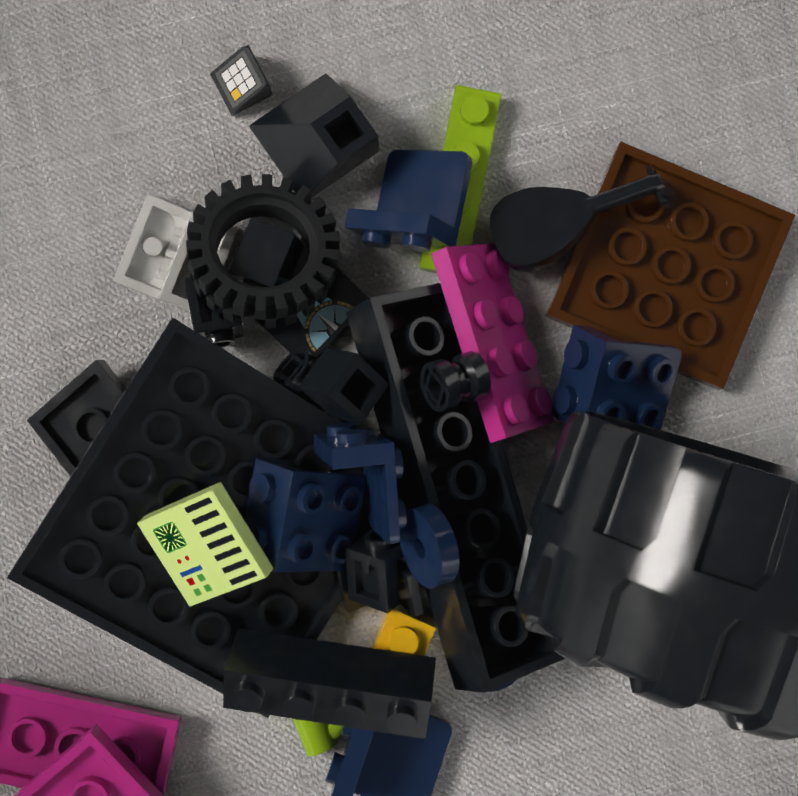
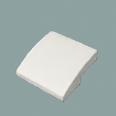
(157, 252)

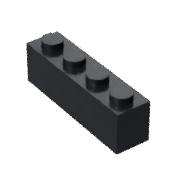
(329, 683)

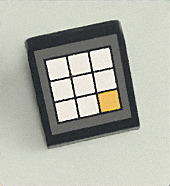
(241, 81)

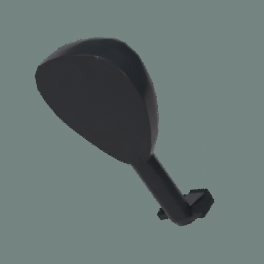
(545, 223)

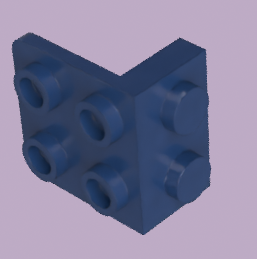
(417, 201)
(615, 378)
(383, 464)
(303, 515)
(389, 763)

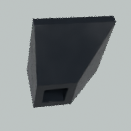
(316, 135)

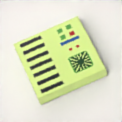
(205, 545)

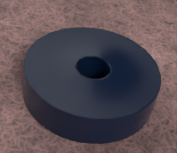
(429, 546)

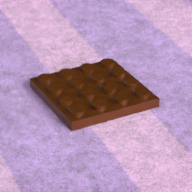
(674, 272)

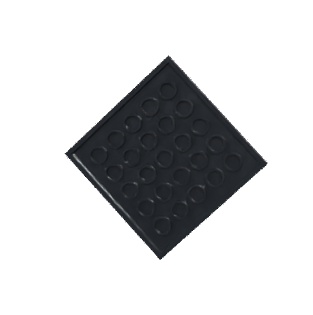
(178, 429)

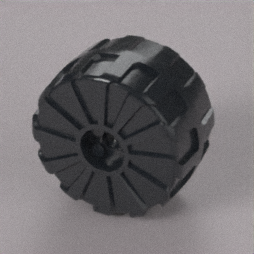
(669, 569)

